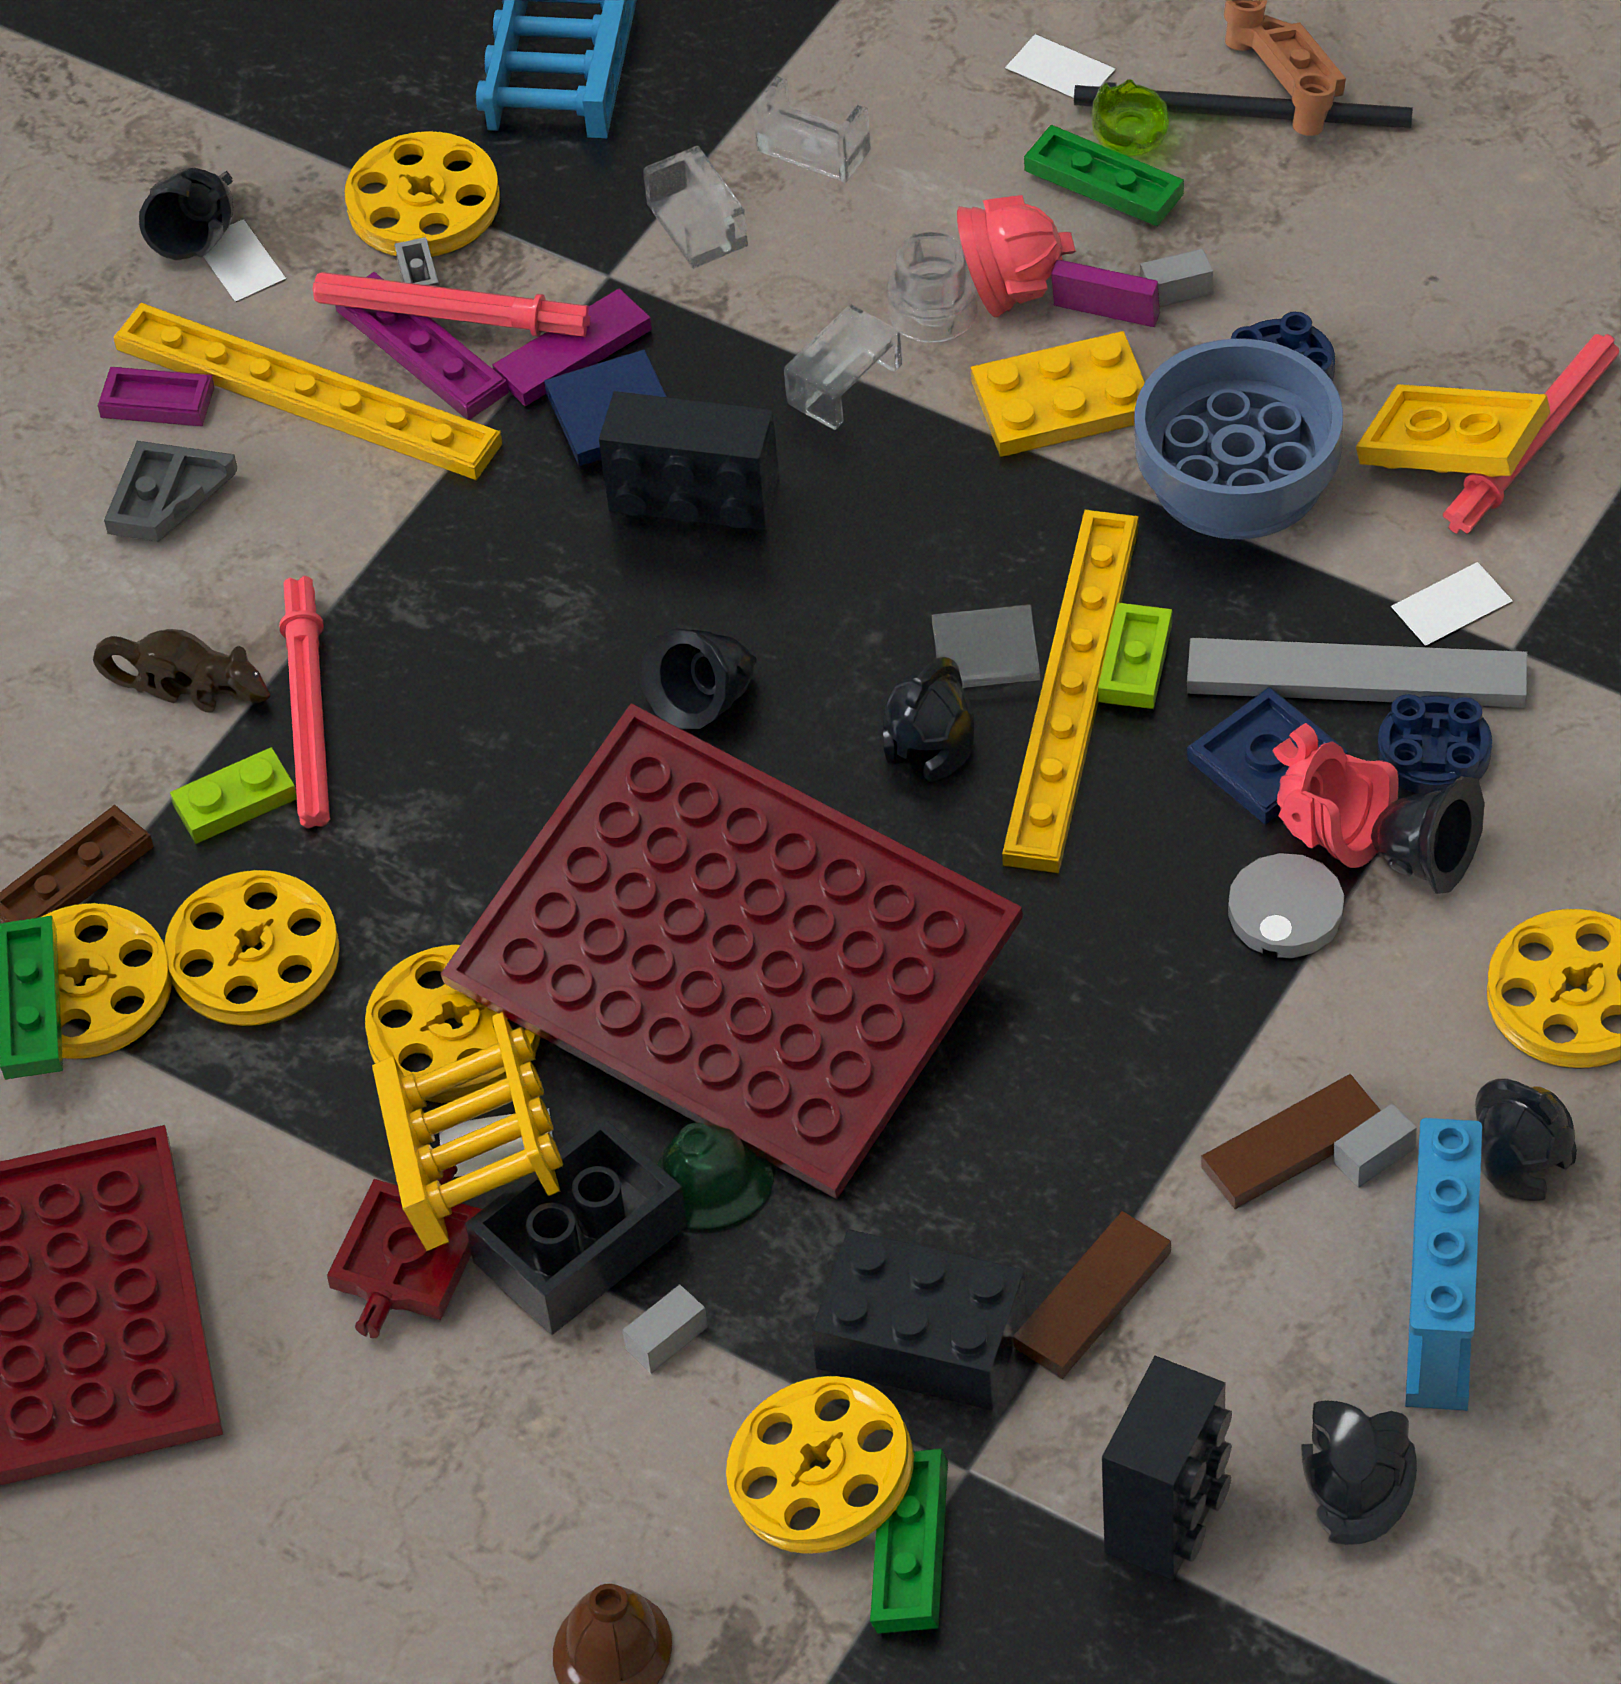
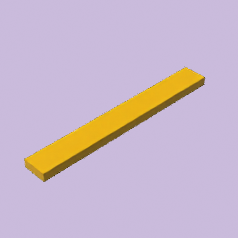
(310, 391)
(1070, 693)

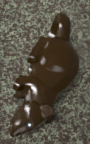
(178, 664)

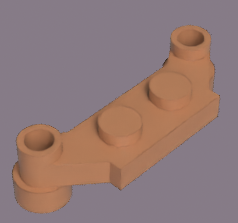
(1291, 57)

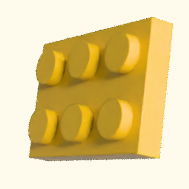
(1059, 393)
(1453, 430)

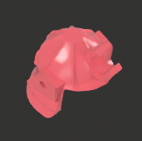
(1010, 250)
(1333, 796)

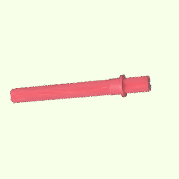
(452, 304)
(1563, 395)
(302, 630)

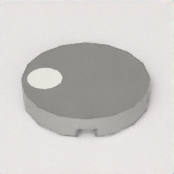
(1286, 905)

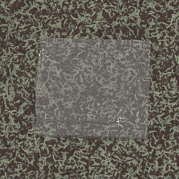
(989, 644)

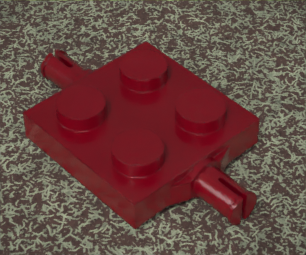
(389, 1263)

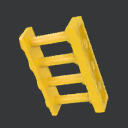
(412, 1130)

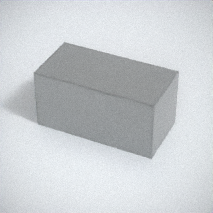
(416, 262)
(1180, 276)
(1375, 1145)
(665, 1328)

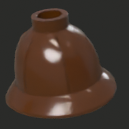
(612, 1640)

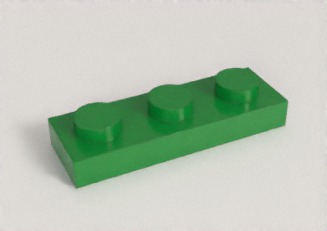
(1104, 175)
(29, 999)
(911, 1551)

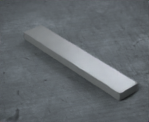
(1355, 671)

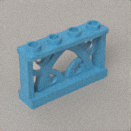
(1444, 1264)

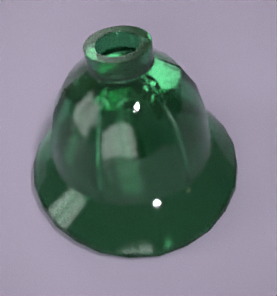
(717, 1175)

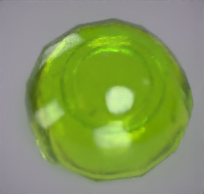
(1129, 118)

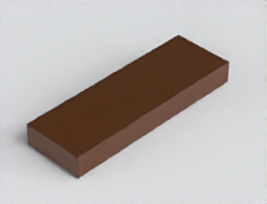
(76, 867)
(1287, 1141)
(1092, 1294)

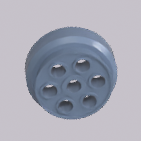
(1238, 436)

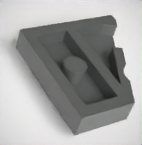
(164, 487)

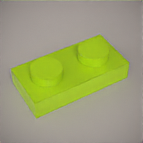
(1135, 655)
(233, 795)

